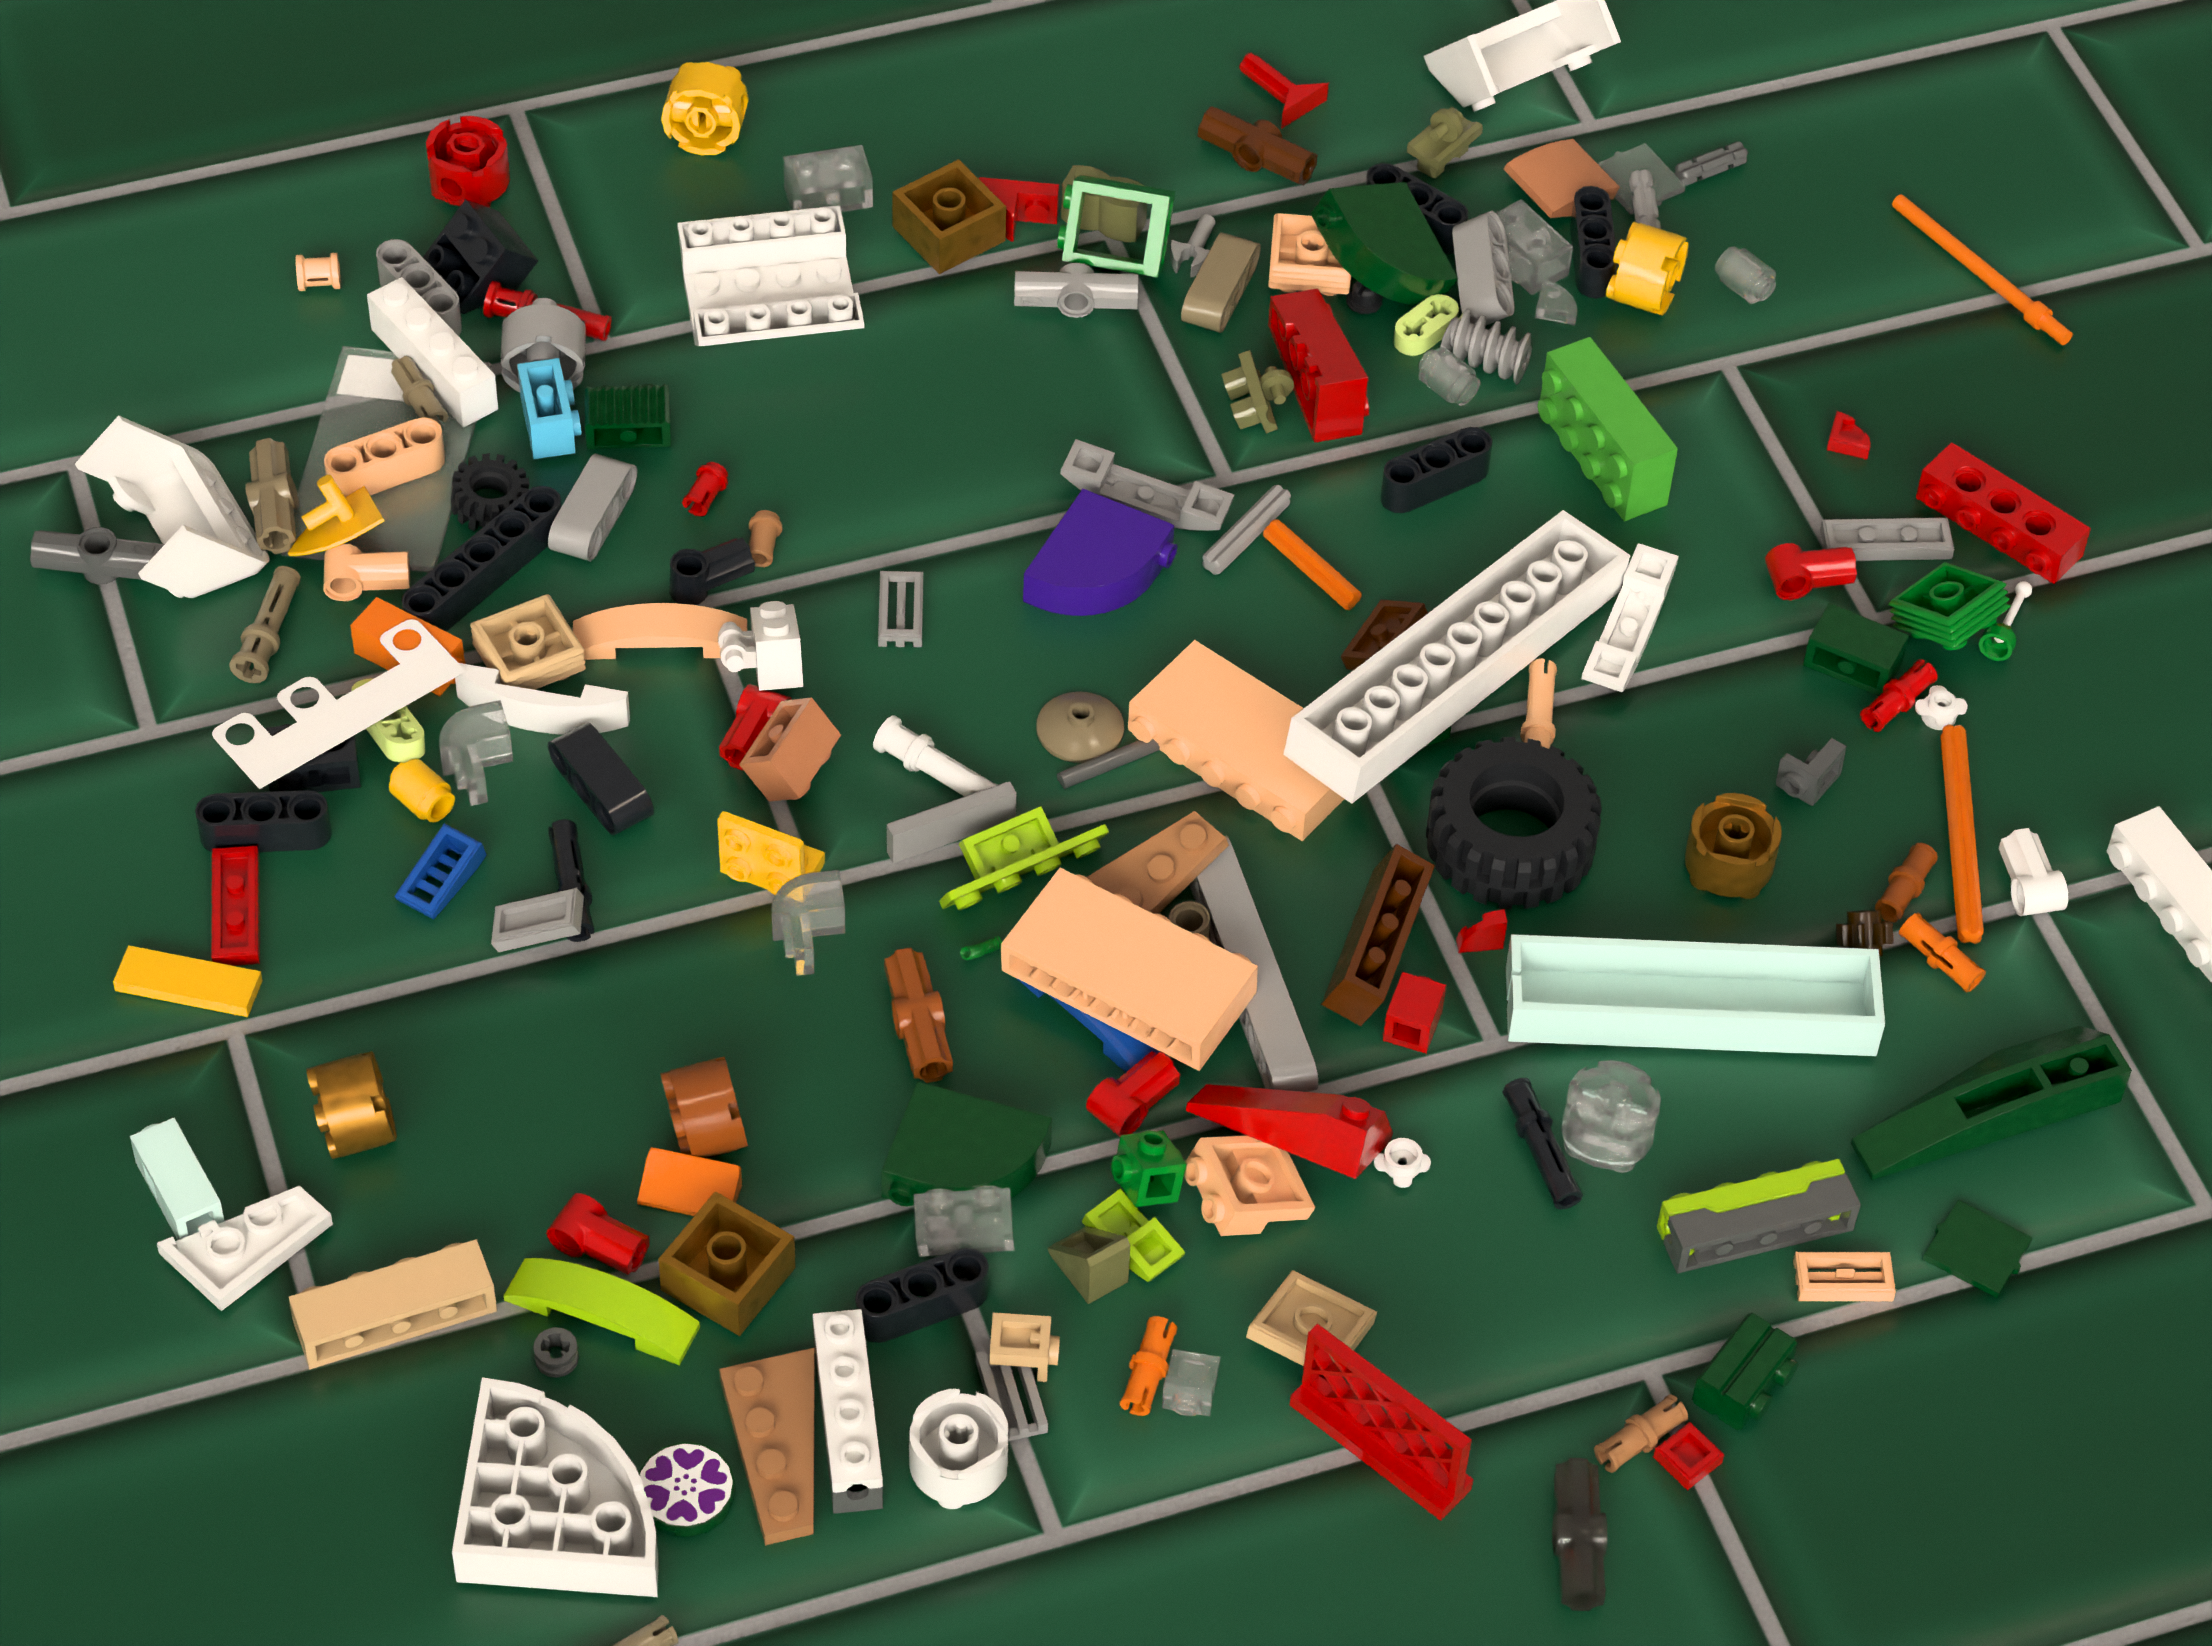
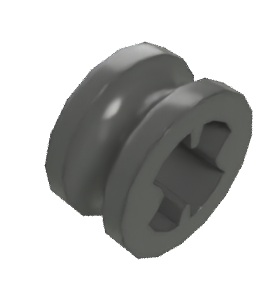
(542, 1349)

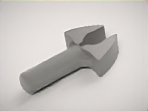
(1193, 248)

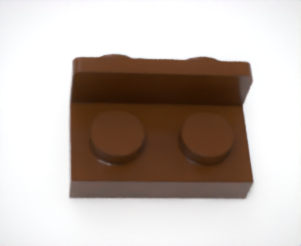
(1382, 626)

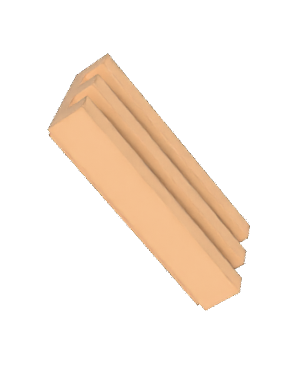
(1845, 1282)

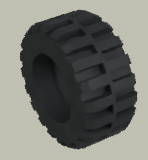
(1505, 866)

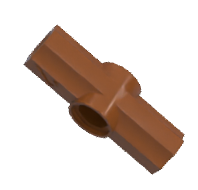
(918, 1015)

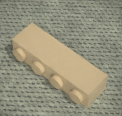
(392, 1303)

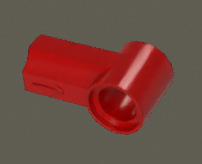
(1799, 571)
(752, 714)
(1126, 1101)
(588, 1229)

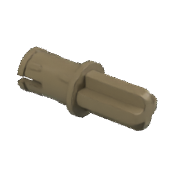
(417, 390)

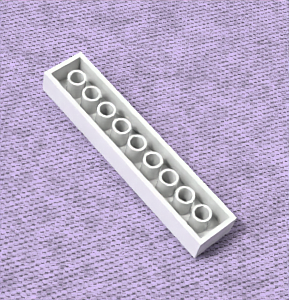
(1455, 656)

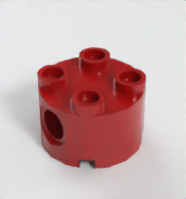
(468, 161)

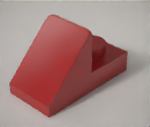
(1025, 201)

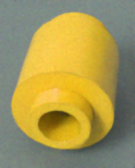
(421, 790)

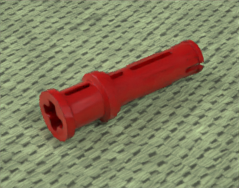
(596, 325)

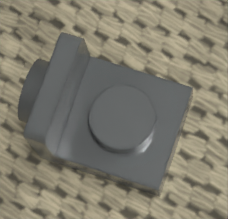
(1815, 776)

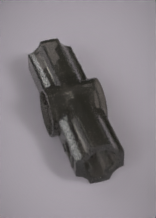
(1579, 1534)

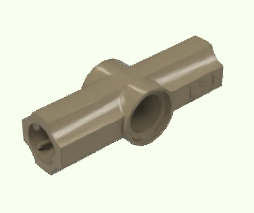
(272, 496)

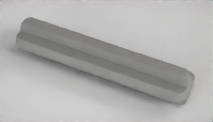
(1246, 529)

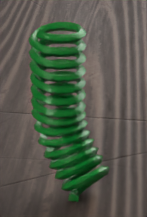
(976, 950)

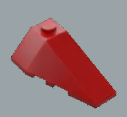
(1315, 1126)

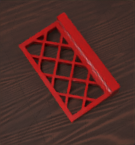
(1383, 1440)

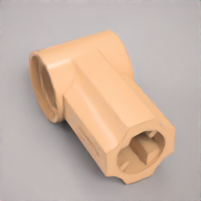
(351, 572)

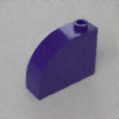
(1098, 558)

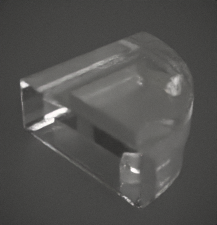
(1556, 304)

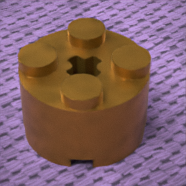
(1732, 846)
(352, 1104)

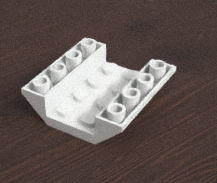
(768, 276)

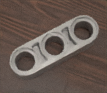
(400, 259)
(1483, 268)
(592, 507)

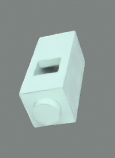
(176, 1178)

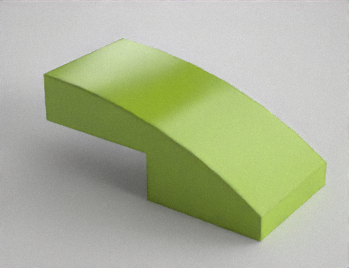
(1150, 1243)

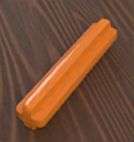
(1312, 564)

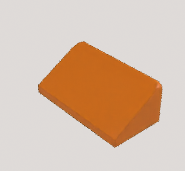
(685, 1181)

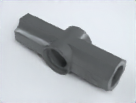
(92, 553)

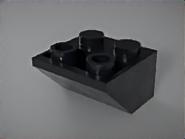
(475, 251)

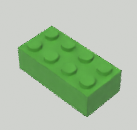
(1607, 429)

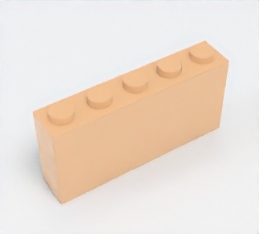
(1231, 736)
(1129, 968)

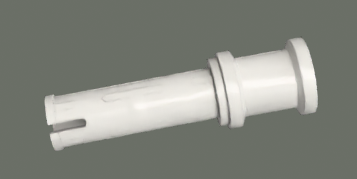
(920, 754)

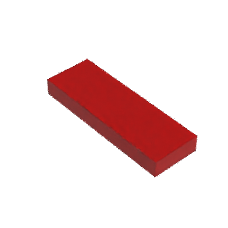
(235, 906)

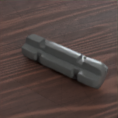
(1711, 163)

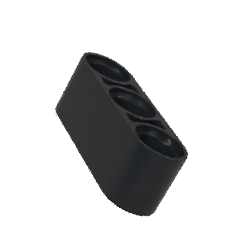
(1437, 207)
(1592, 241)
(1436, 470)
(600, 778)
(264, 819)
(934, 1277)

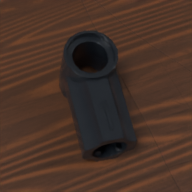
(697, 571)

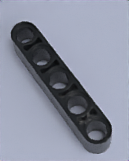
(485, 560)

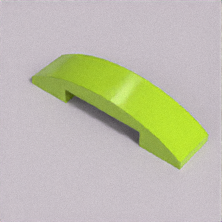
(606, 1302)

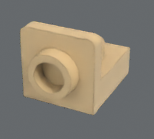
(1023, 1342)

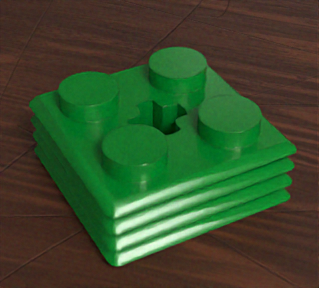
(1949, 606)

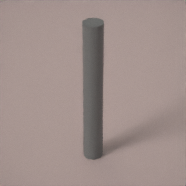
(1106, 762)

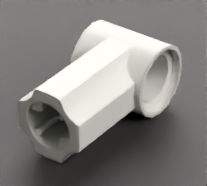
(2033, 883)

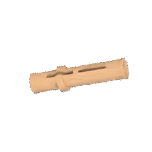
(1540, 704)

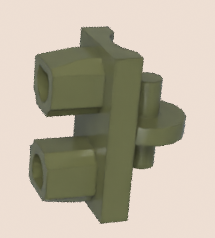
(1443, 140)
(1271, 386)

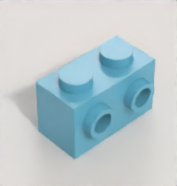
(547, 408)

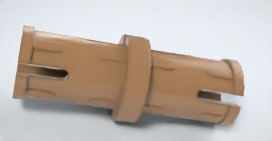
(1641, 1433)

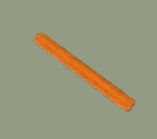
(1962, 834)

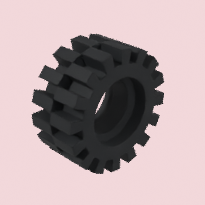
(485, 475)

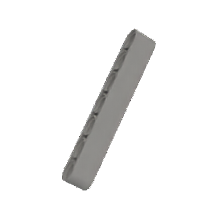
(1270, 1016)

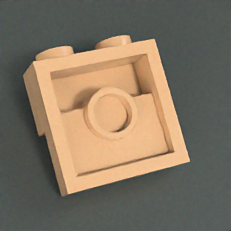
(1246, 1184)

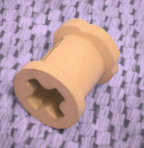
(318, 272)

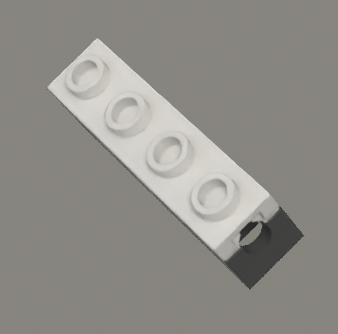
(847, 1411)

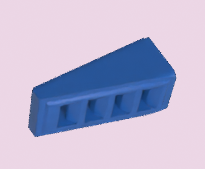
(446, 839)

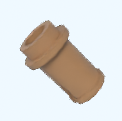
(764, 529)

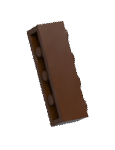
(1378, 935)

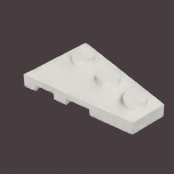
(240, 1252)

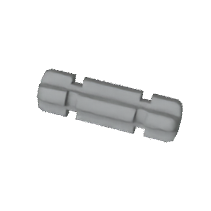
(1644, 198)

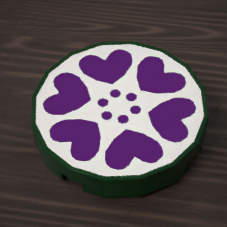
(688, 1488)

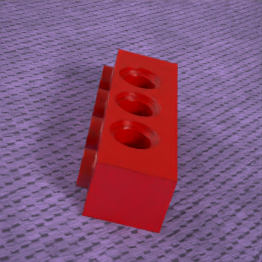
(2003, 513)

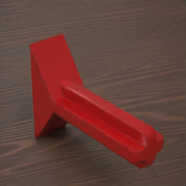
(1297, 98)

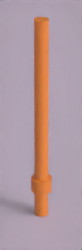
(2035, 313)

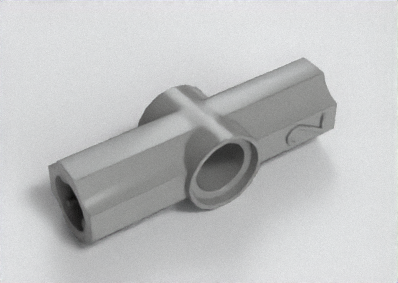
(1076, 290)

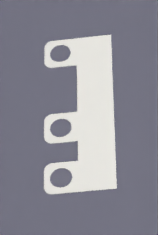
(337, 720)

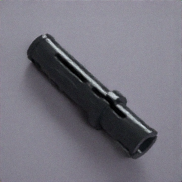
(570, 870)
(1535, 1127)

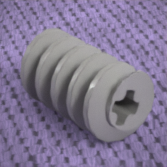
(1488, 346)

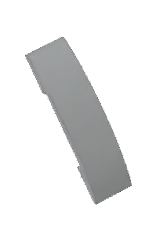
(1197, 509)

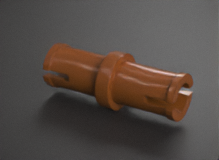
(1906, 882)

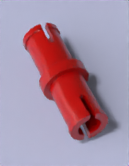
(1898, 695)

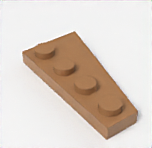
(1163, 864)
(774, 1429)

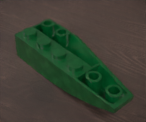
(1999, 1099)

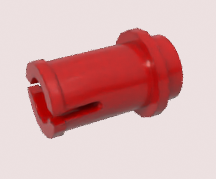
(709, 481)

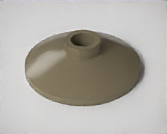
(1079, 726)

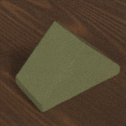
(1093, 1261)

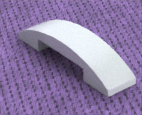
(1631, 618)
(542, 710)

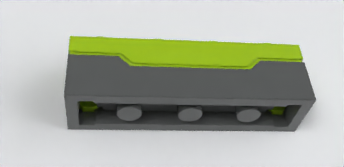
(1757, 1215)

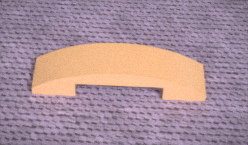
(652, 627)

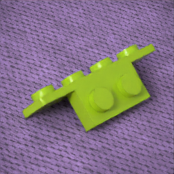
(1013, 849)

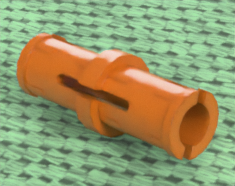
(1942, 952)
(1148, 1366)

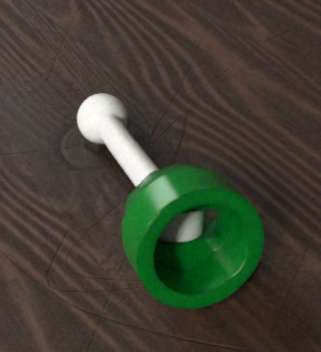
(2004, 639)

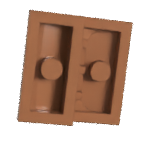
(1556, 173)

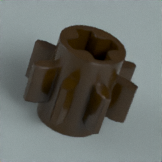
(1865, 931)

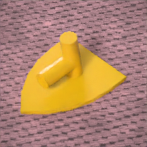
(336, 519)

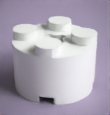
(958, 1447)

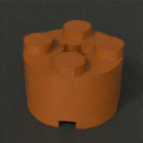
(704, 1108)

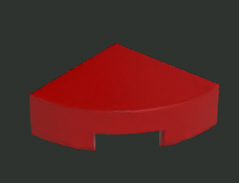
(1848, 437)
(1485, 934)

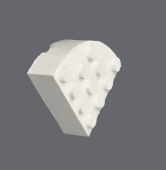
(551, 1501)

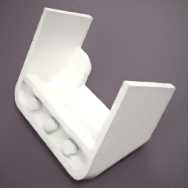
(1522, 50)
(186, 504)

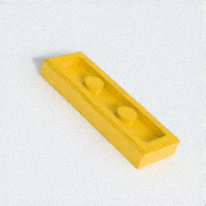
(188, 981)

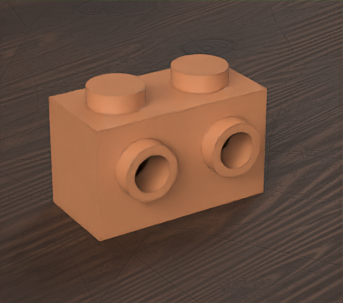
(790, 750)

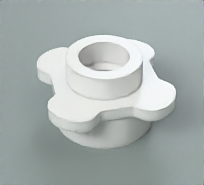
(1940, 708)
(1405, 1151)

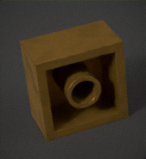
(948, 216)
(727, 1263)

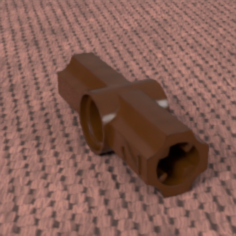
(1257, 145)

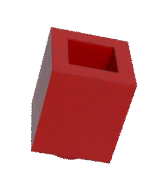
(1414, 1012)

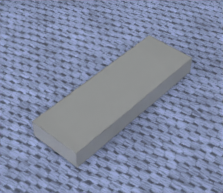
(1890, 538)
(950, 822)

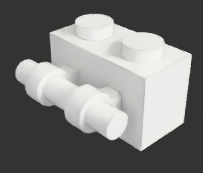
(770, 647)

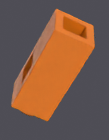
(383, 616)

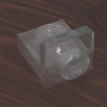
(1190, 1383)

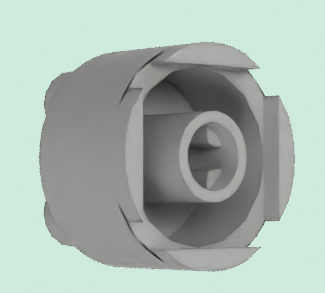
(540, 334)

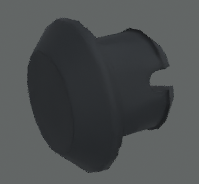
(1363, 299)

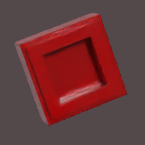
(1688, 1455)

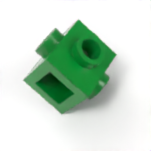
(1148, 1168)

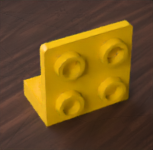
(763, 854)

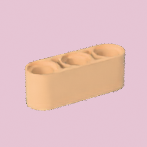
(387, 457)

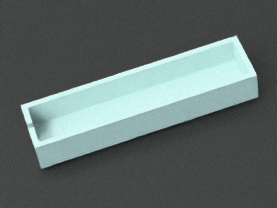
(1694, 995)

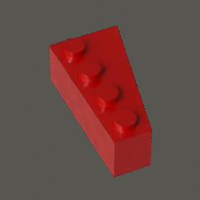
(1322, 365)

